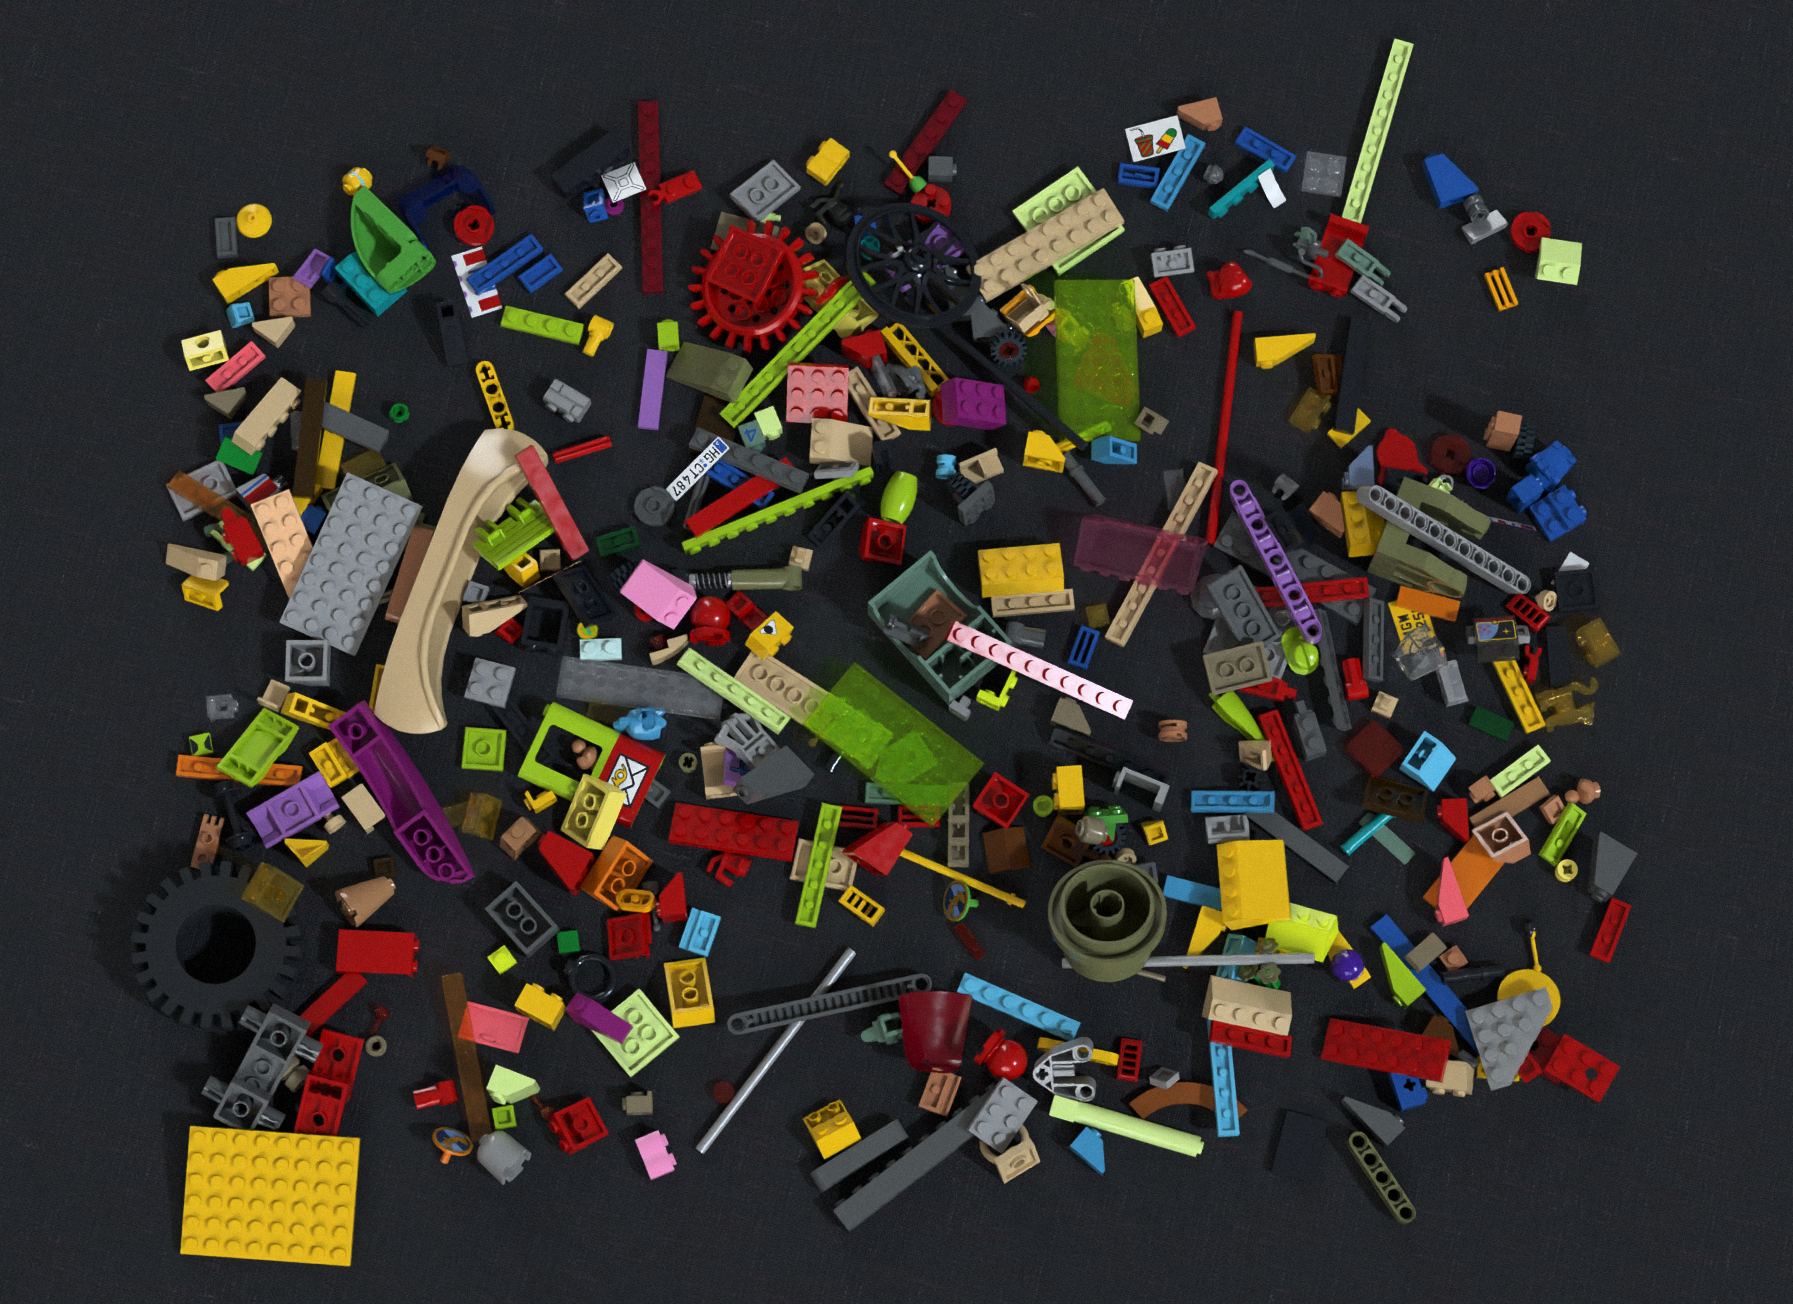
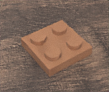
(288, 298)

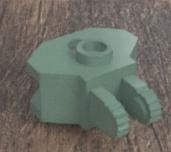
(884, 1029)

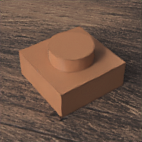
(1552, 809)
(1453, 959)

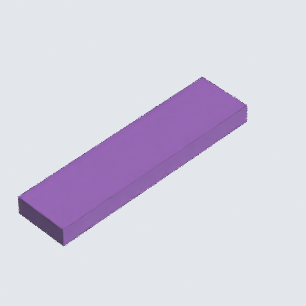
(652, 389)

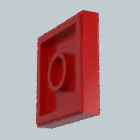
(627, 936)

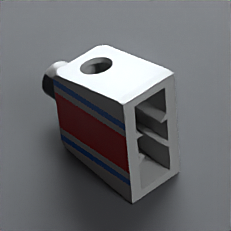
(260, 489)

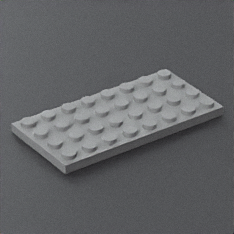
(351, 564)

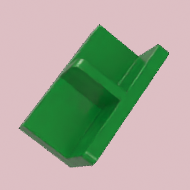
(236, 457)

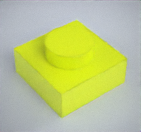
(502, 959)

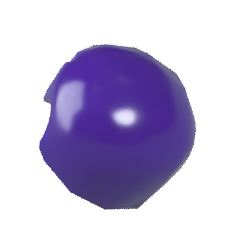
(1480, 473)
(1347, 965)

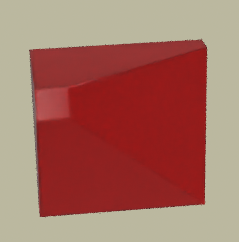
(509, 630)

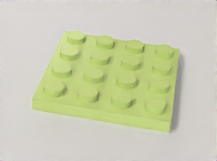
(1055, 199)

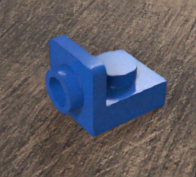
(595, 205)

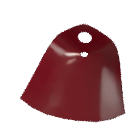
(934, 1029)

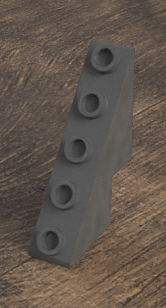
(983, 320)

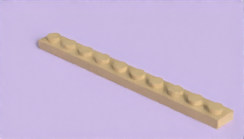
(1177, 522)

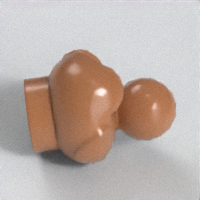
(588, 757)
(1585, 793)

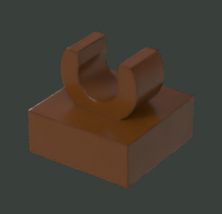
(439, 155)

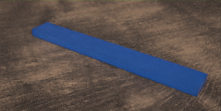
(1439, 994)

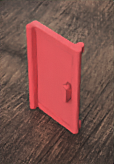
(497, 1025)

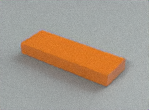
(1427, 603)

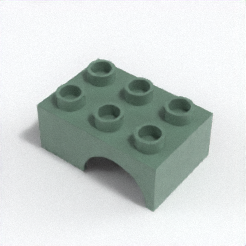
(951, 667)

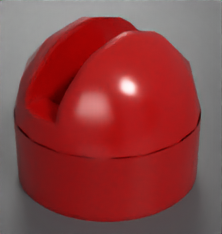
(1031, 384)

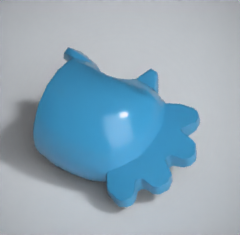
(642, 723)

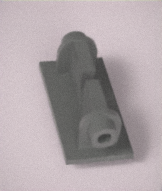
(905, 631)

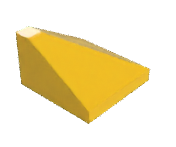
(1154, 831)

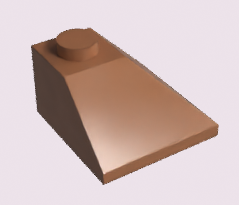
(1503, 839)

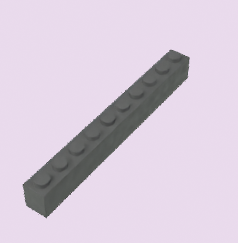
(910, 1167)

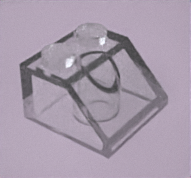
(1420, 653)

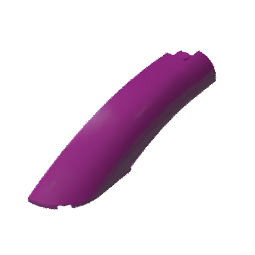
(403, 795)

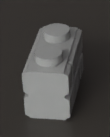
(566, 401)

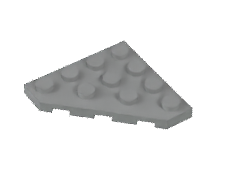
(1506, 1033)

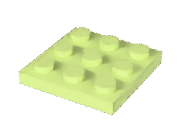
(646, 1040)

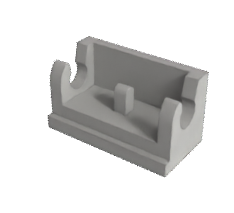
(1451, 684)
(1227, 828)

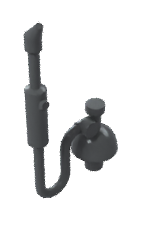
(1313, 250)

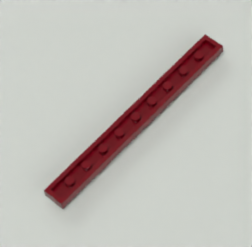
(650, 216)

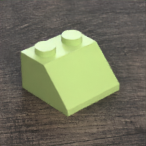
(1559, 261)

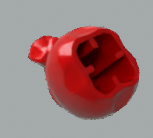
(1229, 281)

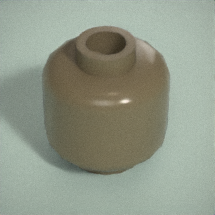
(1091, 830)

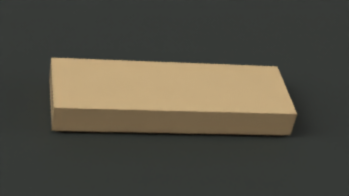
(593, 281)

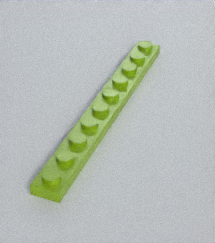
(794, 351)
(771, 513)

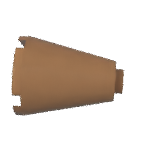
(364, 898)

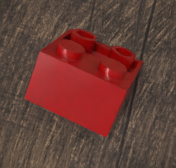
(864, 347)

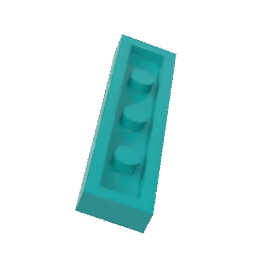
(1235, 196)

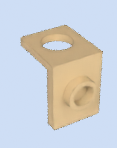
(274, 695)

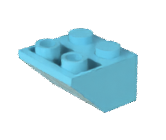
(1428, 761)

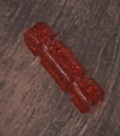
(969, 940)

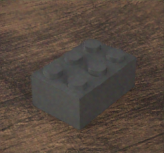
(522, 919)

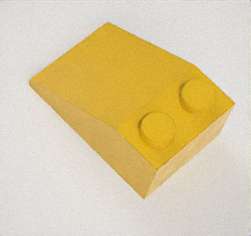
(689, 992)

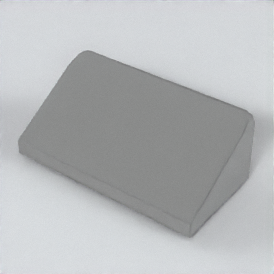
(1481, 230)

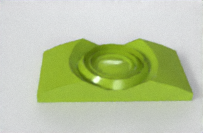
(258, 748)

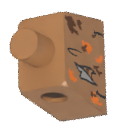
(519, 837)

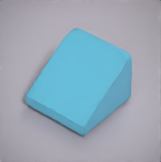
(240, 314)

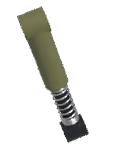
(785, 578)

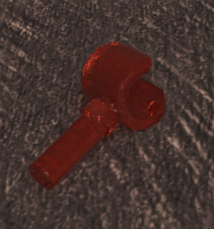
(382, 1014)
(547, 1112)

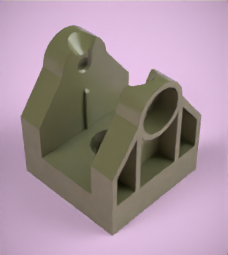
(1416, 567)

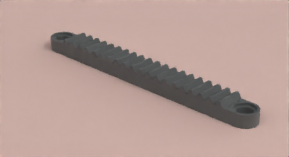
(826, 1004)

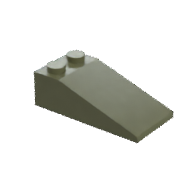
(710, 371)

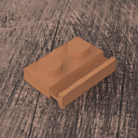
(940, 1092)

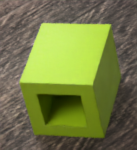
(668, 335)

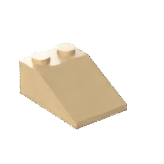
(840, 442)

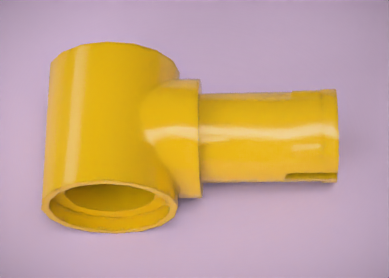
(598, 331)

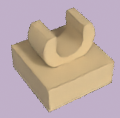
(800, 557)
(1384, 705)

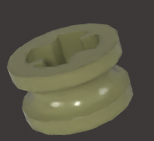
(694, 763)

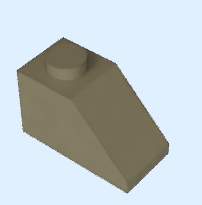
(1070, 716)

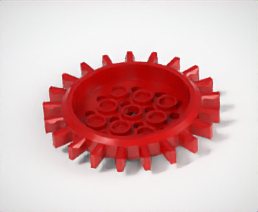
(741, 321)

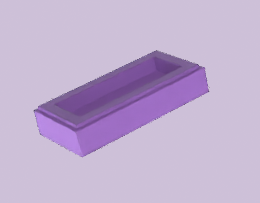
(311, 268)

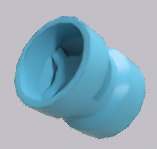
(946, 466)

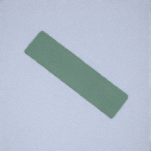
(1390, 841)

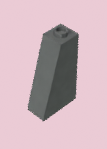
(773, 777)

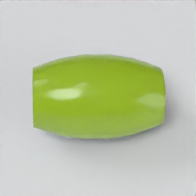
(898, 497)

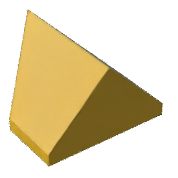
(307, 850)

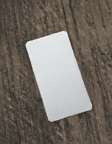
(1271, 188)

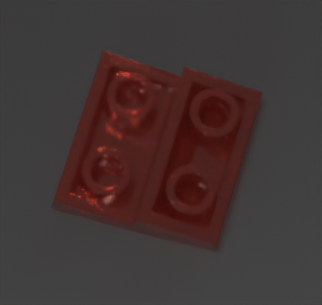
(1375, 748)

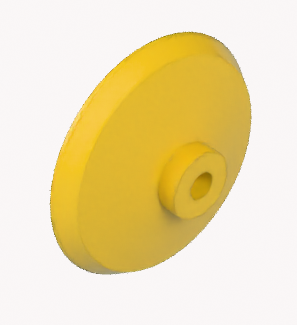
(253, 220)

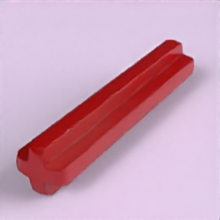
(582, 449)

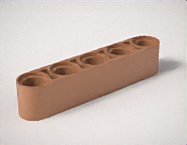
(411, 564)

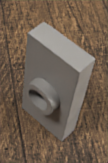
(836, 470)

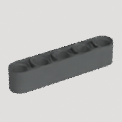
(859, 1155)

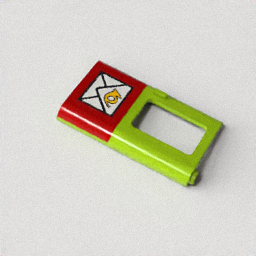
(622, 761)

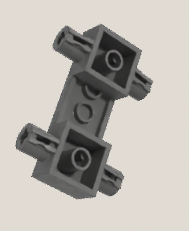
(262, 1068)

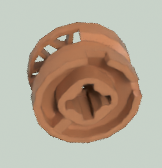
(1172, 730)

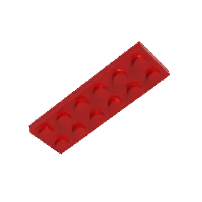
(733, 832)
(1386, 1050)

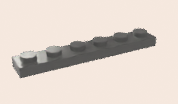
(753, 462)
(1332, 675)

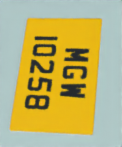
(1407, 620)

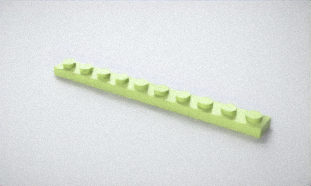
(1377, 130)

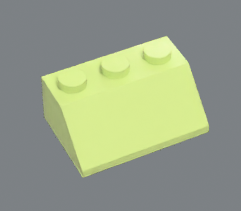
(510, 1086)

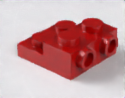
(577, 1126)

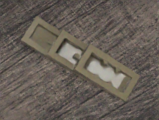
(959, 830)

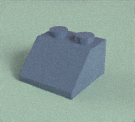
(1359, 471)

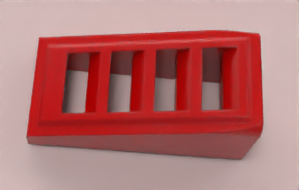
(1532, 607)
(1126, 1076)

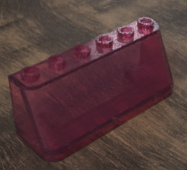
(1139, 553)

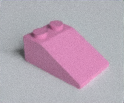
(659, 593)

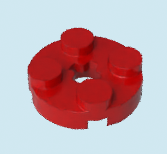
(932, 194)
(1519, 233)
(478, 236)

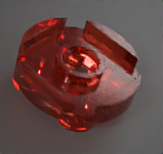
(1456, 444)

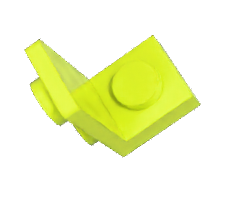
(989, 698)

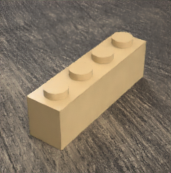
(266, 416)

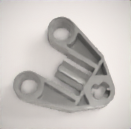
(1060, 1070)

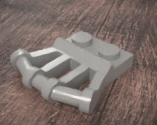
(753, 751)

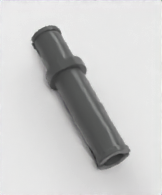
(1083, 479)

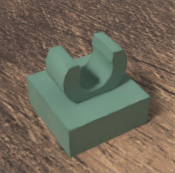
(1306, 235)

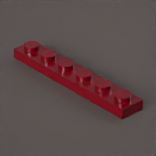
(926, 141)

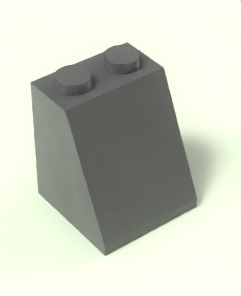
(1607, 866)

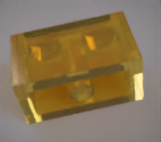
(1597, 643)

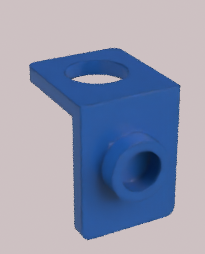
(329, 272)

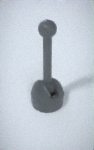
(653, 886)

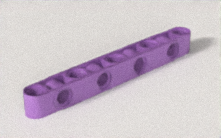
(1281, 574)

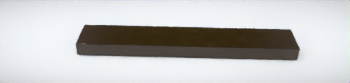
(309, 438)

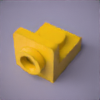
(543, 801)

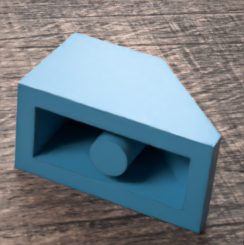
(1113, 451)
(1090, 1149)

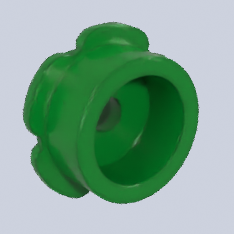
(399, 408)

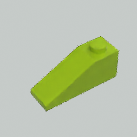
(1401, 981)

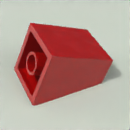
(880, 847)
(566, 860)

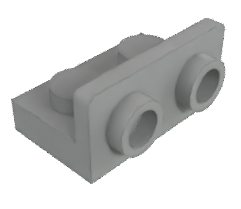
(1172, 262)

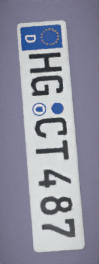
(697, 468)

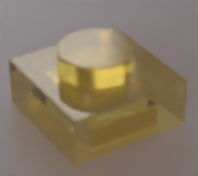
(1097, 615)

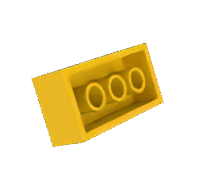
(1021, 570)

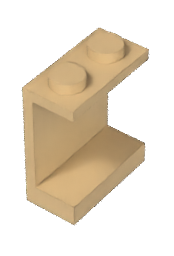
(713, 771)

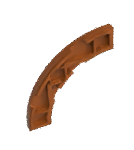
(1178, 1093)

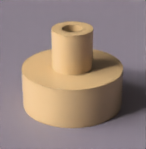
(815, 233)
(1546, 600)
(333, 823)
(1126, 855)

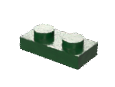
(618, 542)

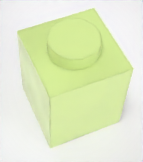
(769, 423)

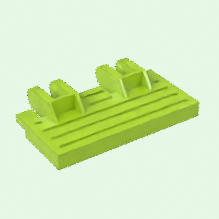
(513, 537)

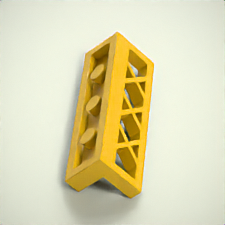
(909, 361)

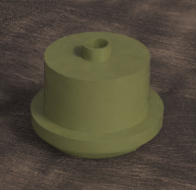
(1107, 919)

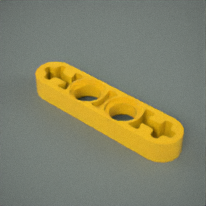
(497, 397)
(1098, 1056)

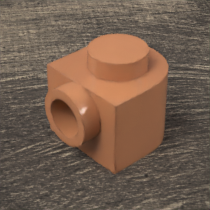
(1482, 790)

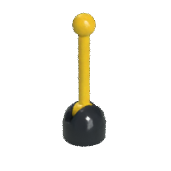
(1531, 930)

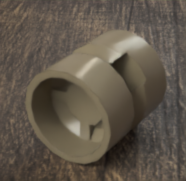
(295, 1075)

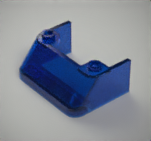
(414, 204)

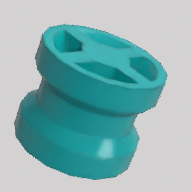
(871, 243)

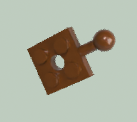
(1071, 853)

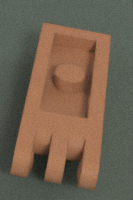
(207, 841)

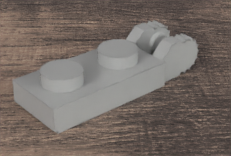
(1377, 298)

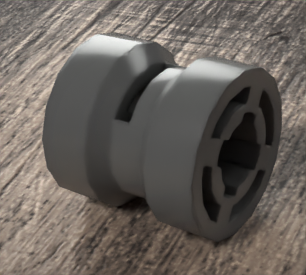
(1477, 210)

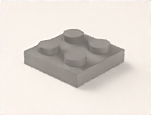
(490, 682)

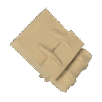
(1030, 311)

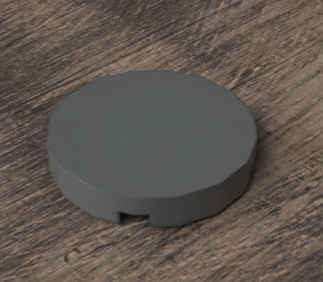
(654, 506)

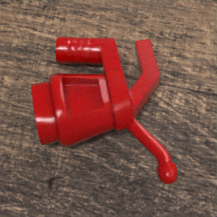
(734, 863)

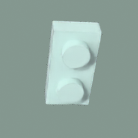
(601, 649)

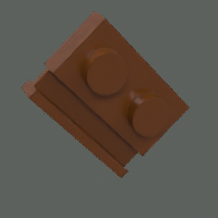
(1327, 373)

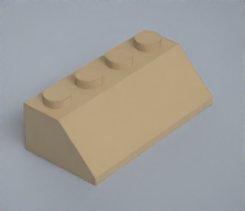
(1248, 1005)

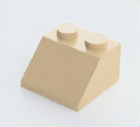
(1457, 1079)

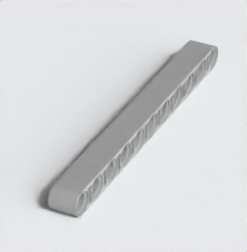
(1443, 539)

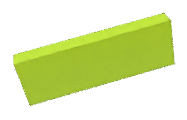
(1562, 834)

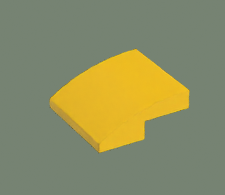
(334, 762)

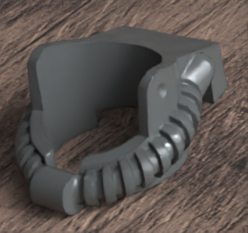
(910, 381)

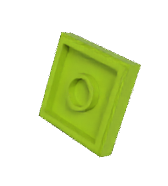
(484, 749)

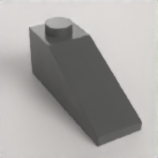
(1377, 1121)

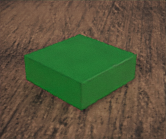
(568, 942)

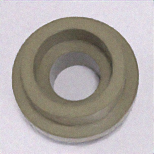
(376, 1039)

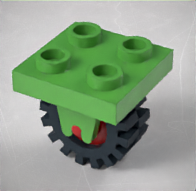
(1113, 819)

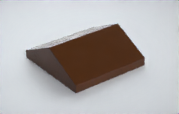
(1006, 850)

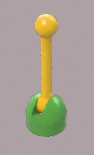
(916, 183)

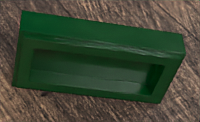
(1491, 724)

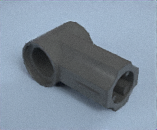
(1024, 635)

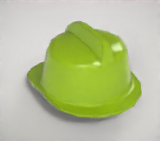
(1301, 656)

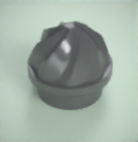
(1213, 174)

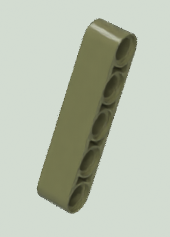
(1380, 1167)

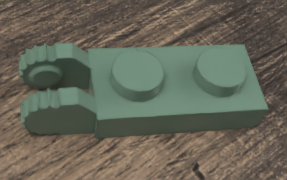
(1361, 261)

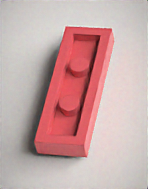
(235, 368)

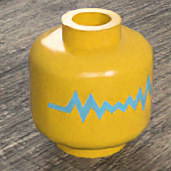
(356, 179)

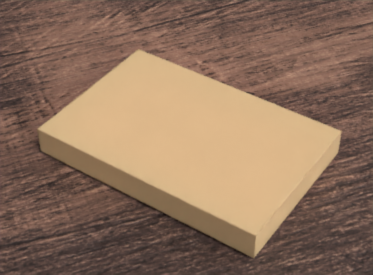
(840, 872)

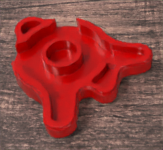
(1397, 452)

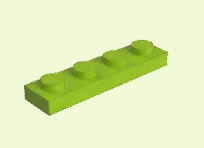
(542, 325)

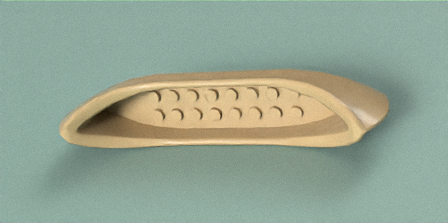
(412, 675)

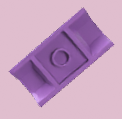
(293, 809)

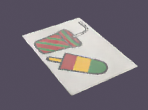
(1155, 138)

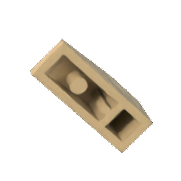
(196, 561)
(488, 615)

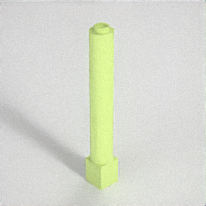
(1125, 1125)

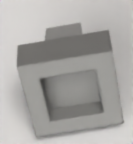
(1285, 483)
(960, 709)

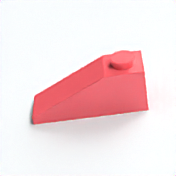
(1449, 901)

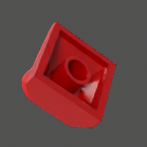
(882, 541)
(1000, 800)

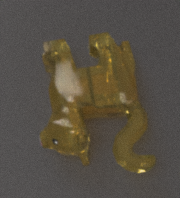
(1564, 705)

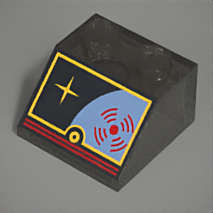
(1495, 639)

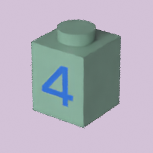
(752, 436)

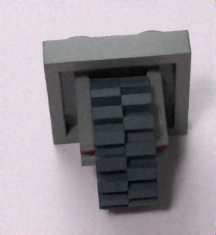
(970, 497)

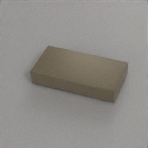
(1425, 952)

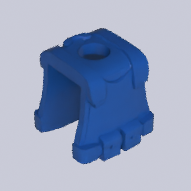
(1551, 465)

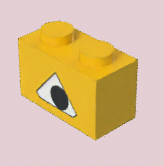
(769, 636)

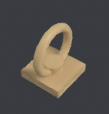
(1015, 1159)

